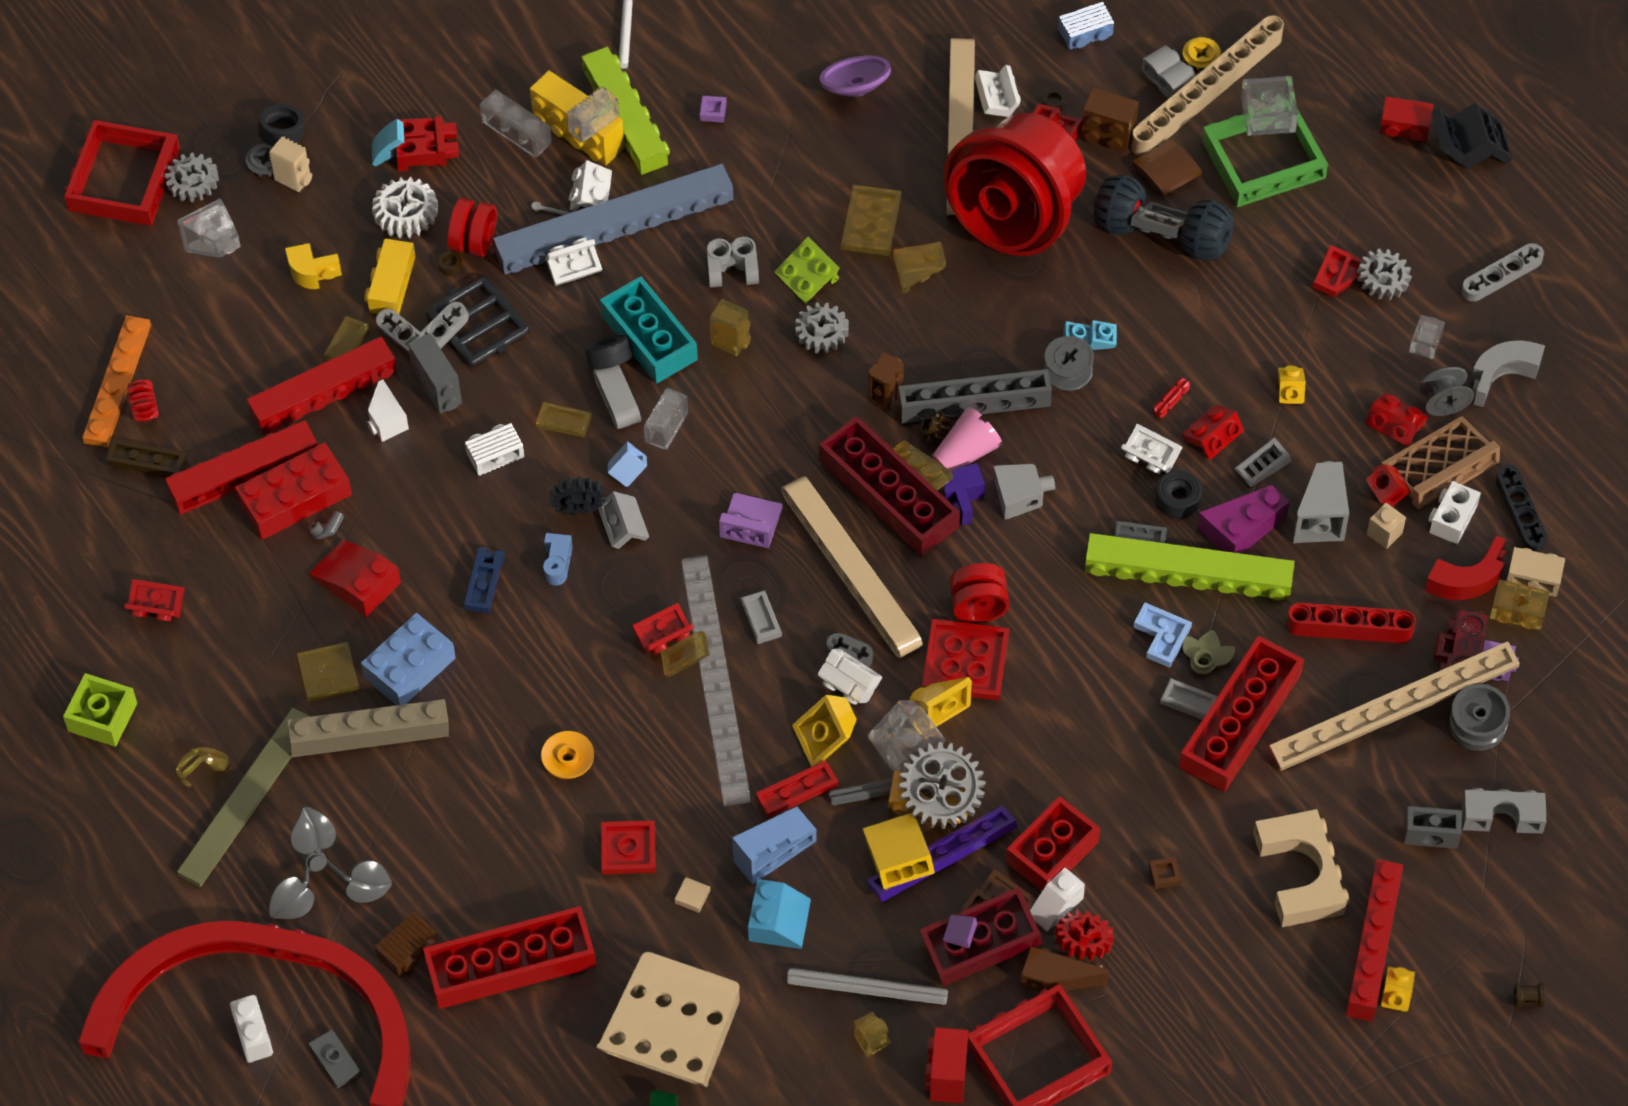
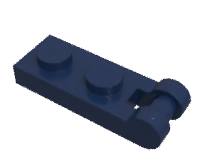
(484, 580)

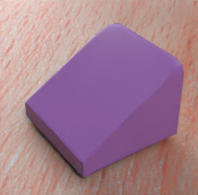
(960, 930)

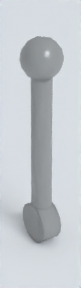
(536, 207)

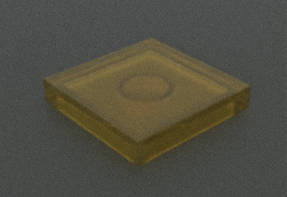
(328, 671)

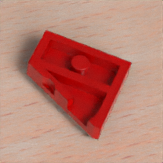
(1337, 272)

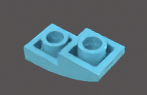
(386, 141)
(1098, 334)

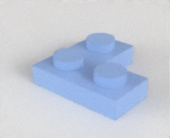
(1168, 633)

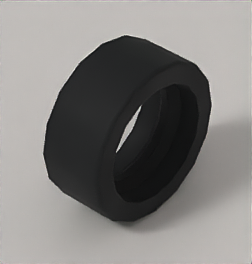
(281, 113)

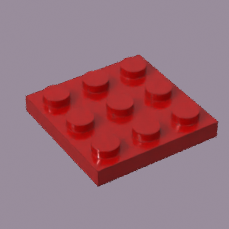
(965, 651)

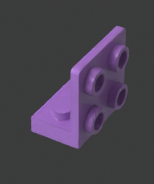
(750, 520)

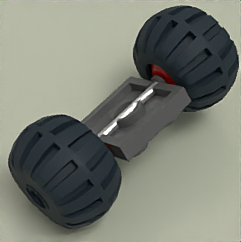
(1203, 229)

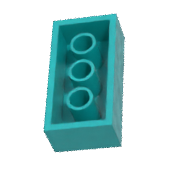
(651, 329)

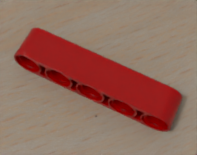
(1340, 629)

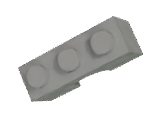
(1524, 807)

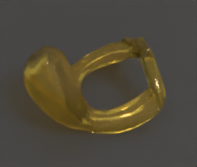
(213, 757)

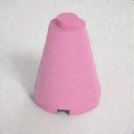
(967, 441)

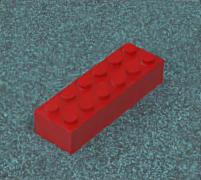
(1241, 713)
(509, 957)

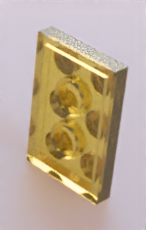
(871, 220)

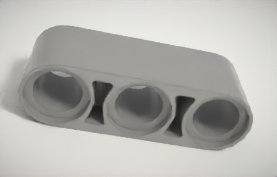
(617, 396)

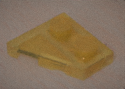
(918, 263)

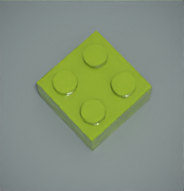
(100, 710)

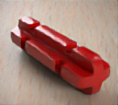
(1171, 397)

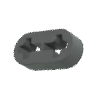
(851, 646)

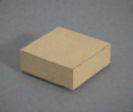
(692, 895)

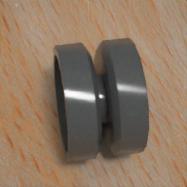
(1479, 717)

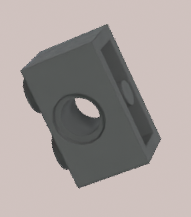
(1432, 827)

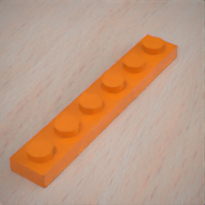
(115, 382)

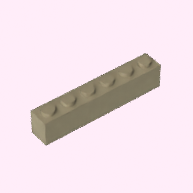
(368, 728)

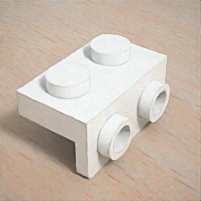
(997, 91)
(590, 185)
(573, 261)
(1152, 449)

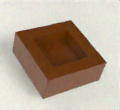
(1165, 872)

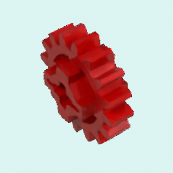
(1084, 935)

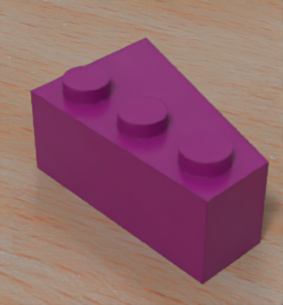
(1244, 520)

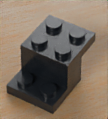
(1471, 135)

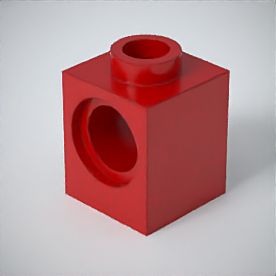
(1396, 489)

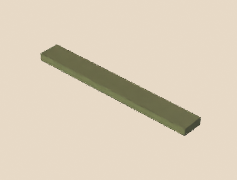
(239, 805)

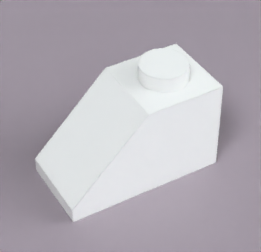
(386, 414)
(1057, 899)

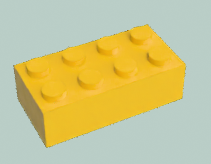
(550, 102)

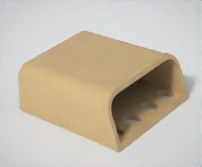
(672, 1019)

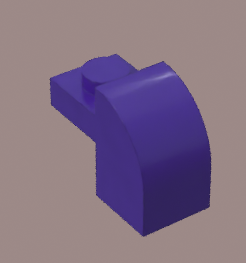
(963, 488)

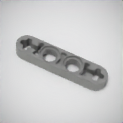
(1505, 275)

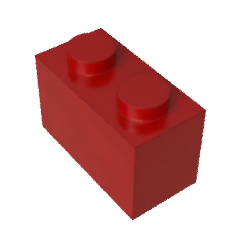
(1406, 119)

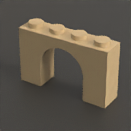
(1304, 834)

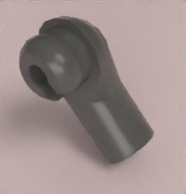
(328, 529)

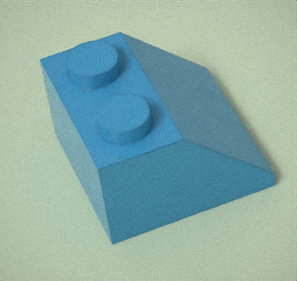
(778, 915)

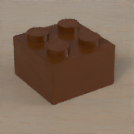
(1109, 120)

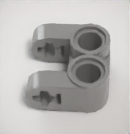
(732, 255)

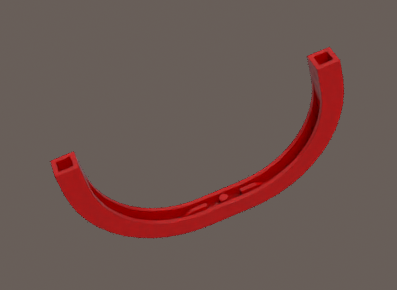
(266, 941)

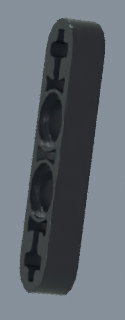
(1525, 507)

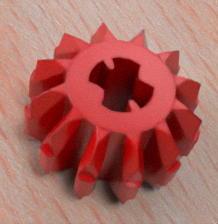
(142, 400)

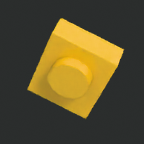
(1291, 385)
(1398, 988)

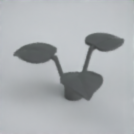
(308, 836)

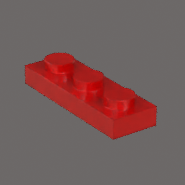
(796, 789)

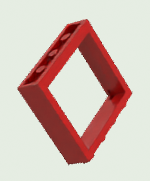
(129, 136)
(1023, 1012)

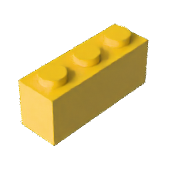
(390, 276)

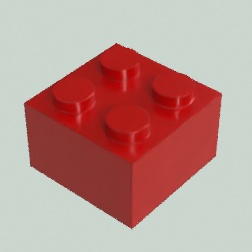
(946, 1065)

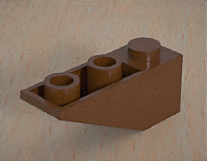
(1047, 970)

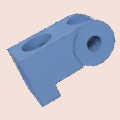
(559, 558)

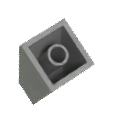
(1324, 507)

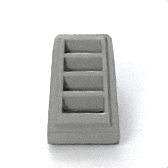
(1265, 451)

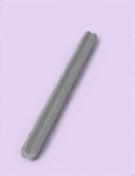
(867, 986)

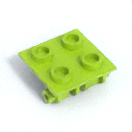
(807, 270)

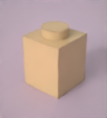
(1386, 525)

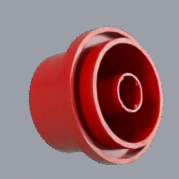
(1015, 183)

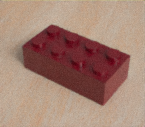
(1001, 932)

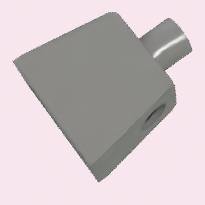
(1020, 488)

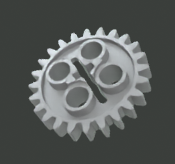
(946, 762)

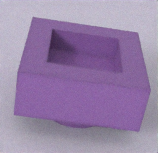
(713, 109)

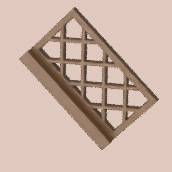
(1472, 464)

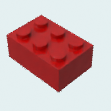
(1052, 843)

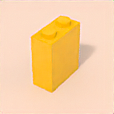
(898, 850)

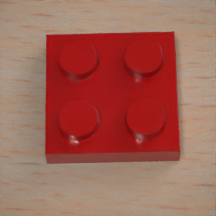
(628, 847)

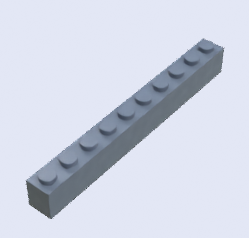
(615, 217)

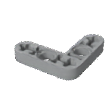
(439, 321)

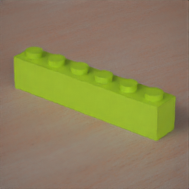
(640, 135)

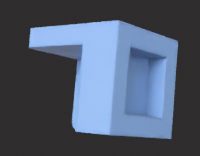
(627, 464)

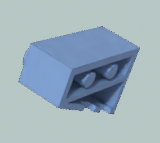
(772, 843)

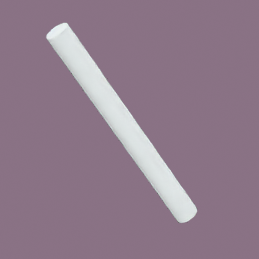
(625, 33)

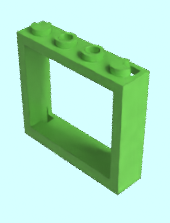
(1269, 184)

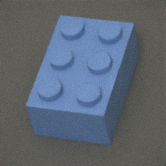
(408, 660)

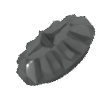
(256, 156)

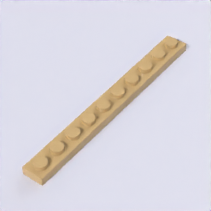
(1393, 706)

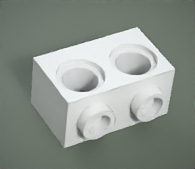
(1457, 513)

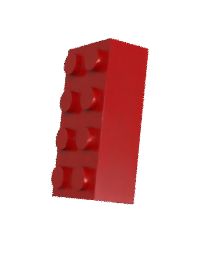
(293, 490)

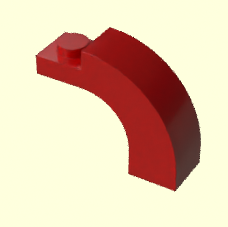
(1468, 582)

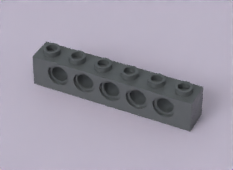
(983, 394)

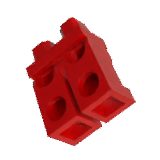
(426, 144)

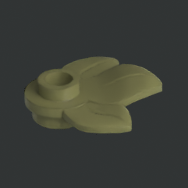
(1207, 650)

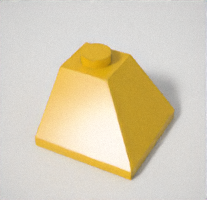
(944, 699)
(825, 727)

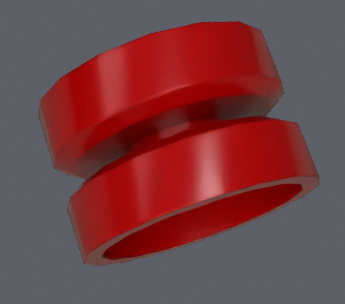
(472, 227)
(979, 593)

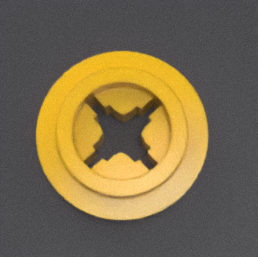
(1201, 45)

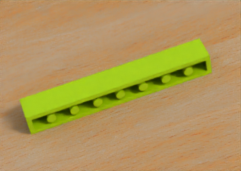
(1189, 567)

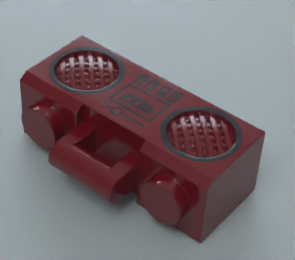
(1466, 637)

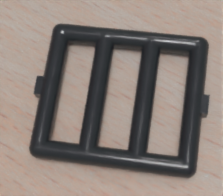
(495, 296)

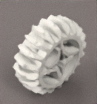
(405, 207)

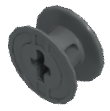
(1069, 363)
(1446, 391)

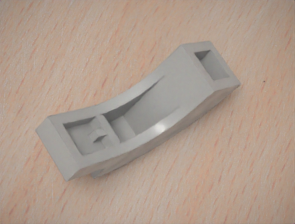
(1504, 359)

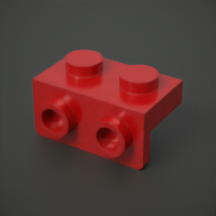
(1395, 419)
(1214, 430)
(155, 599)
(661, 629)

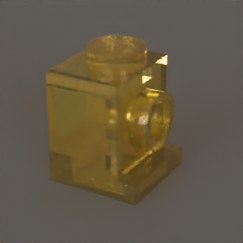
(871, 1033)

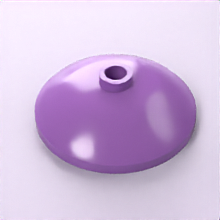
(855, 75)

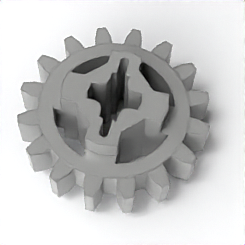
(192, 177)
(1384, 274)
(821, 327)

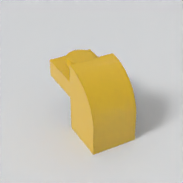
(307, 270)

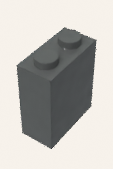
(435, 373)

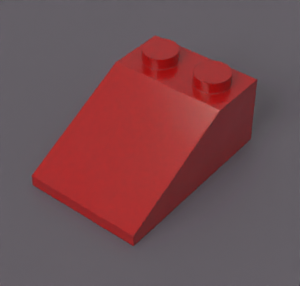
(357, 576)

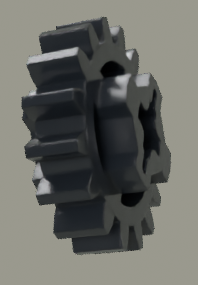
(577, 496)

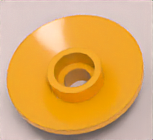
(567, 745)

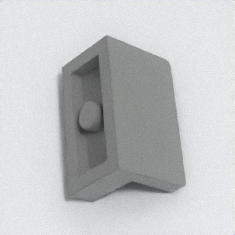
(622, 519)

